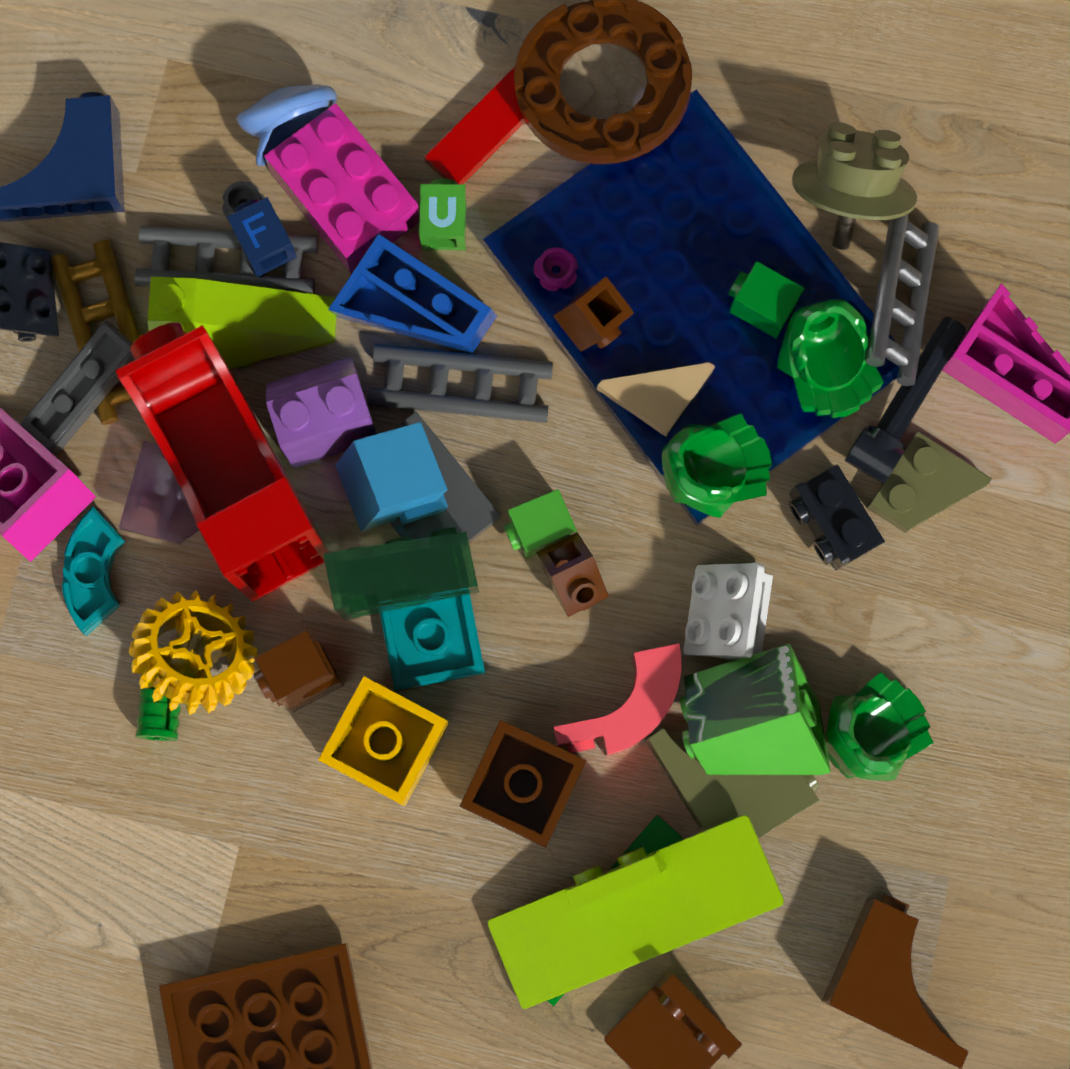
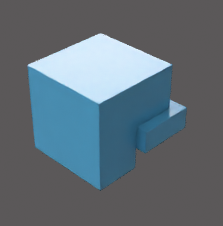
(392, 478)

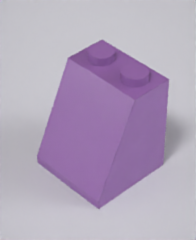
(319, 412)

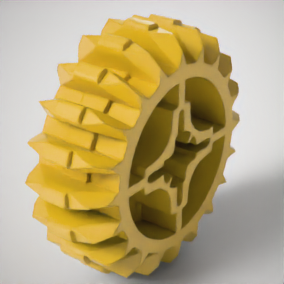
(180, 673)

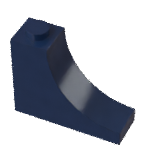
(80, 170)

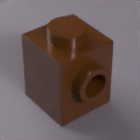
(594, 315)
(573, 574)

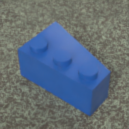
(411, 299)

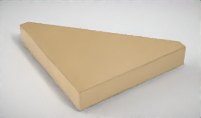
(658, 395)

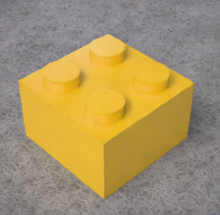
(384, 741)

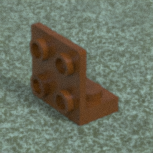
(670, 1031)

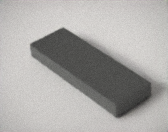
(79, 388)

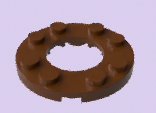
(594, 22)

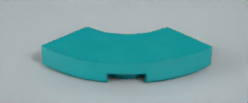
(88, 571)

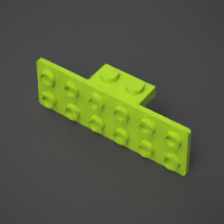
(635, 911)

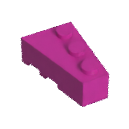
(1014, 367)

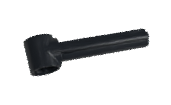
(879, 447)

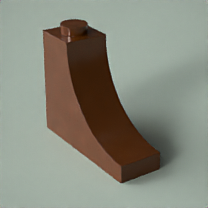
(878, 982)

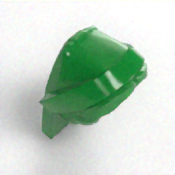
(827, 358)
(716, 465)
(876, 730)

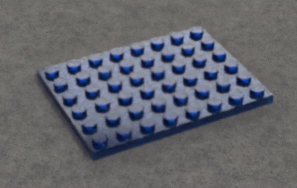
(672, 243)

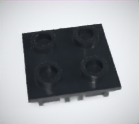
(27, 292)

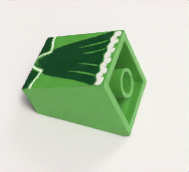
(755, 717)

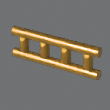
(80, 317)

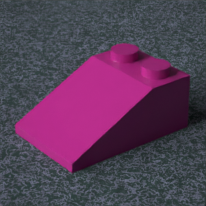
(35, 491)

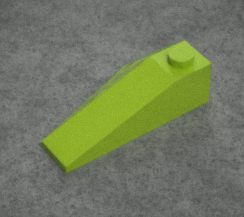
(244, 319)

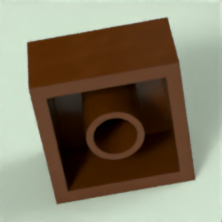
(523, 783)

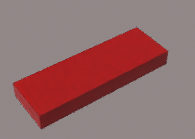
(478, 134)

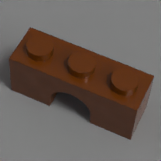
(296, 672)

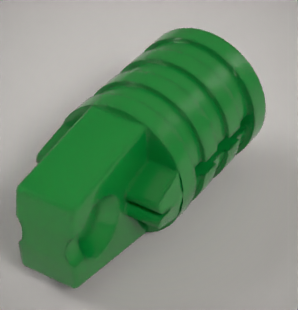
(156, 719)

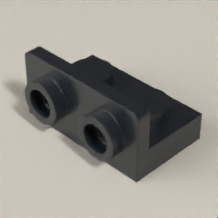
(835, 518)

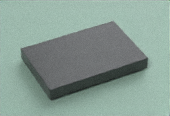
(467, 505)

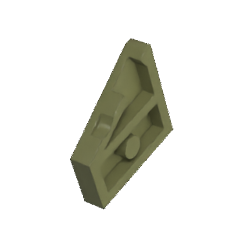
(925, 484)

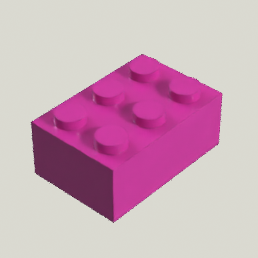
(342, 186)

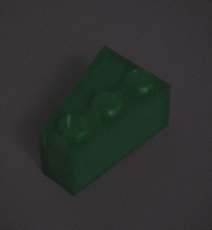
(401, 573)

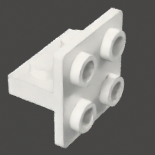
(728, 611)

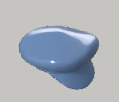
(282, 113)

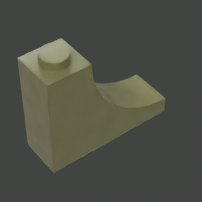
(720, 798)

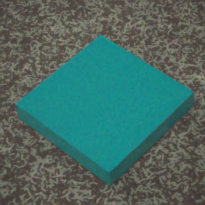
(432, 643)

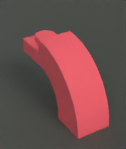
(654, 690)

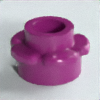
(556, 257)

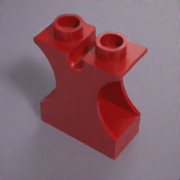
(221, 460)

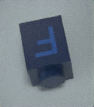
(261, 235)

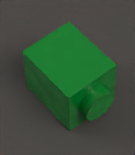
(764, 298)

